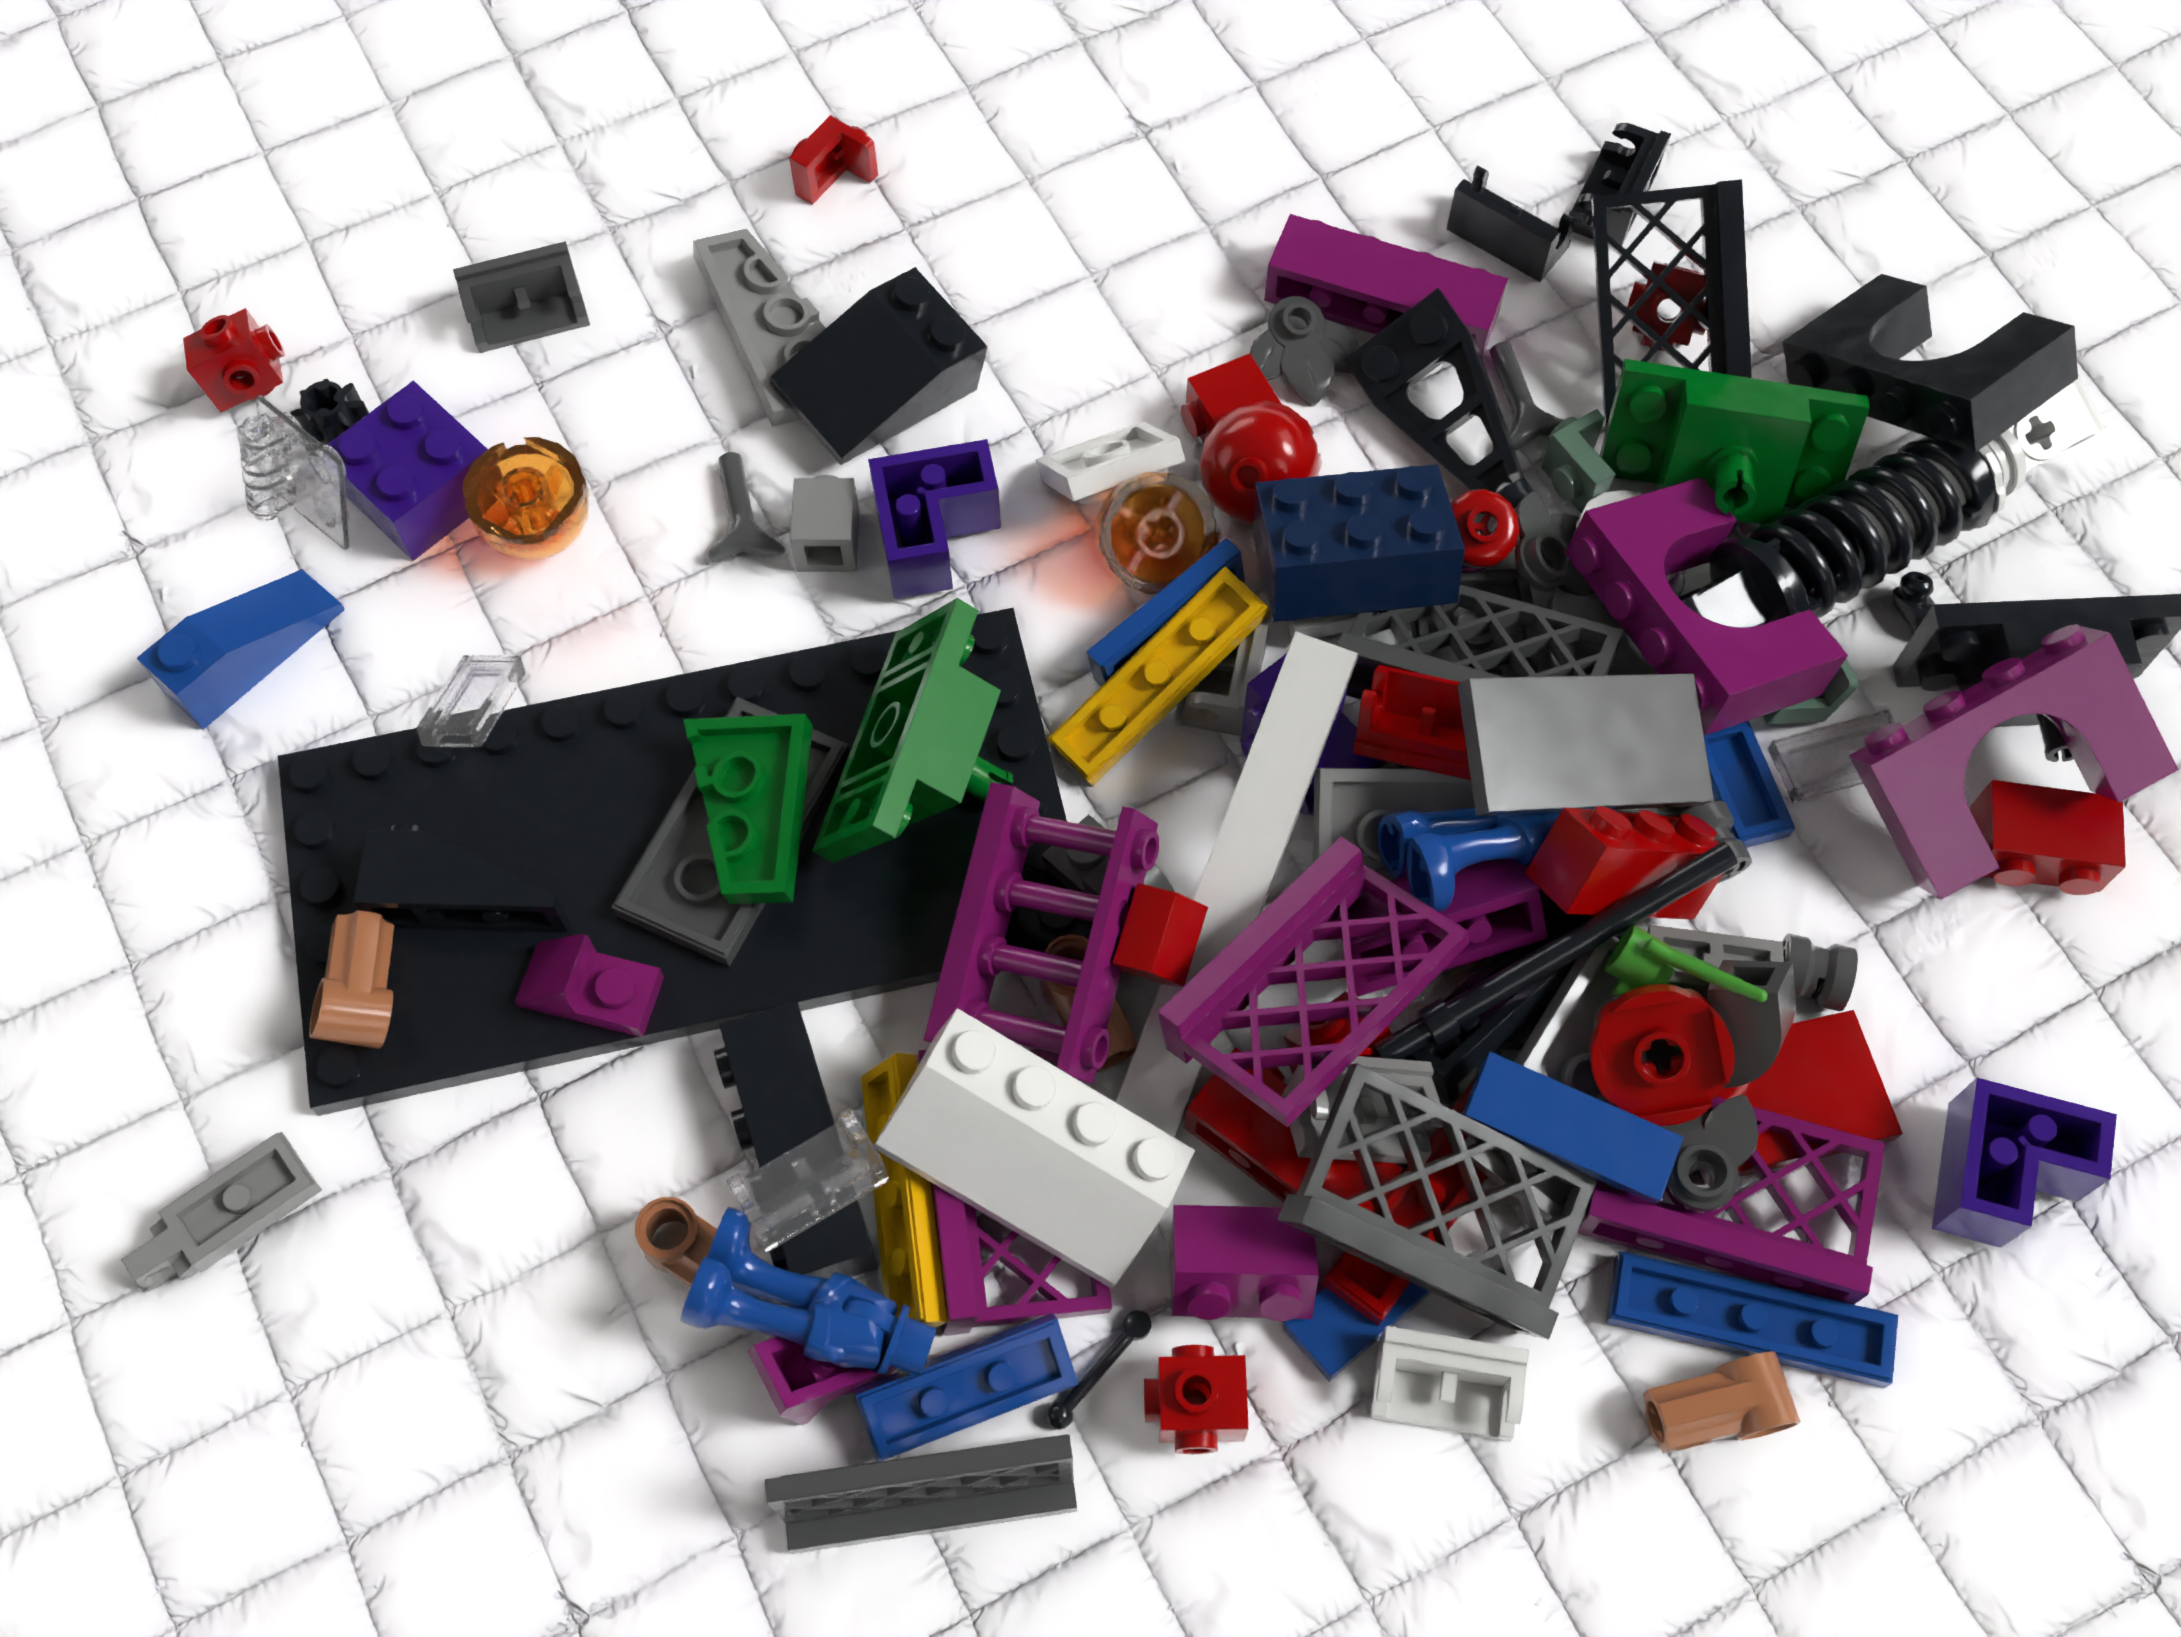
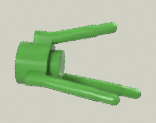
(1646, 960)

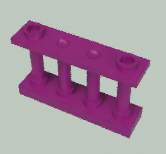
(997, 888)

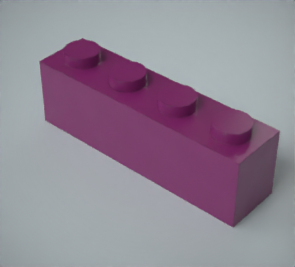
(1373, 281)

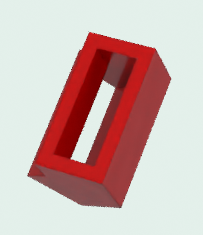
(1160, 935)

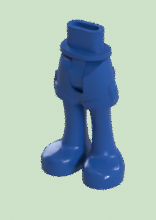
(1441, 843)
(830, 1317)

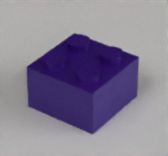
(409, 468)

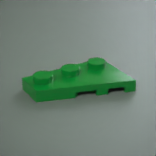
(753, 799)

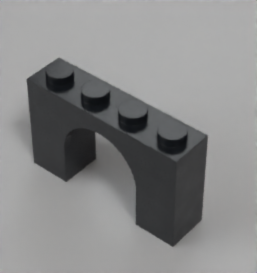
(1951, 398)

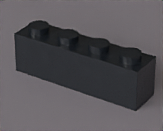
(781, 1108)

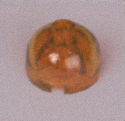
(527, 499)
(1154, 529)

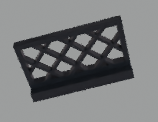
(1723, 286)

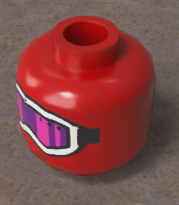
(1496, 522)

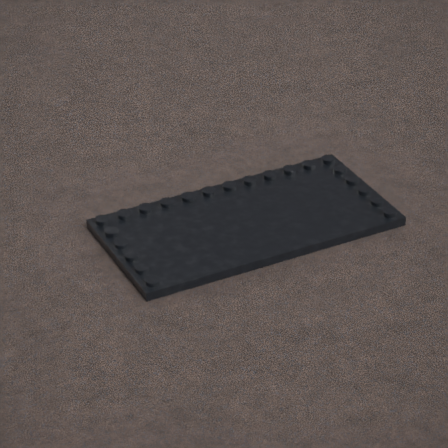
(571, 804)

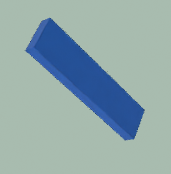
(1753, 1319)

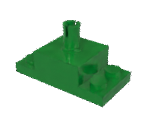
(1743, 435)
(916, 738)

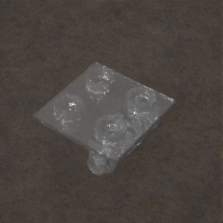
(292, 469)

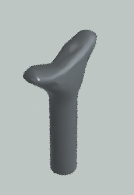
(1527, 417)
(743, 532)

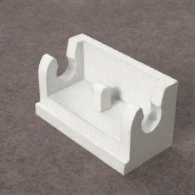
(1449, 1383)

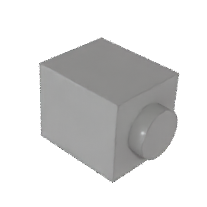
(825, 524)

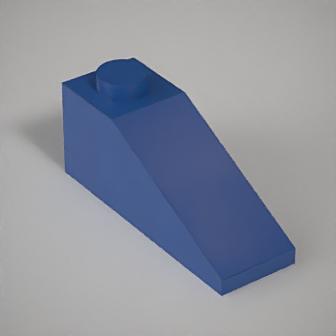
(237, 643)

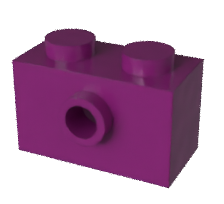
(1240, 1264)

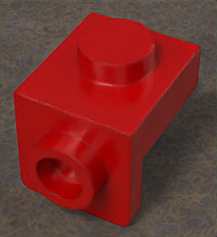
(828, 154)

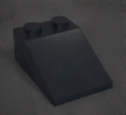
(882, 367)

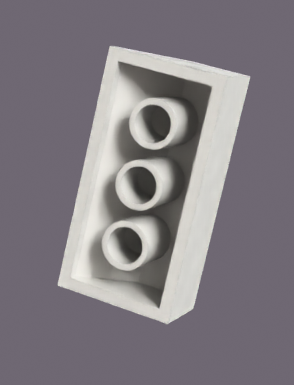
(1034, 1148)

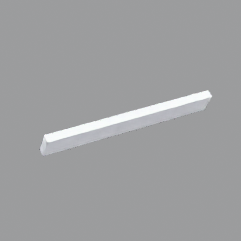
(1246, 853)

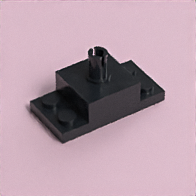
(1967, 638)

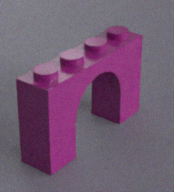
(1737, 670)
(1920, 766)

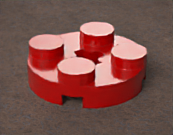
(1694, 1076)

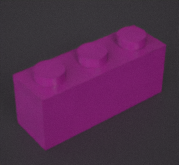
(1489, 900)

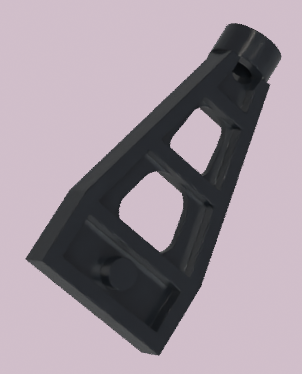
(1407, 353)

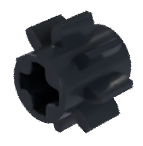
(329, 409)

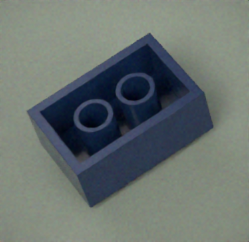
(1357, 542)

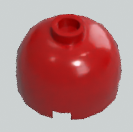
(1254, 446)

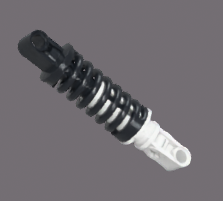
(1883, 518)

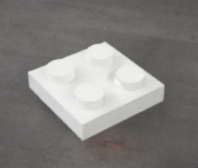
(1097, 465)

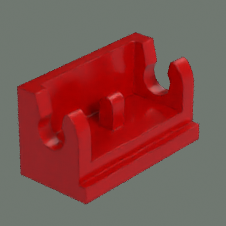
(1413, 722)

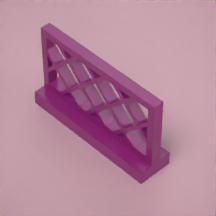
(1263, 957)
(1740, 1248)
(964, 1276)

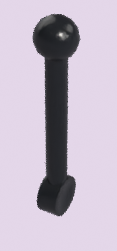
(1135, 1327)

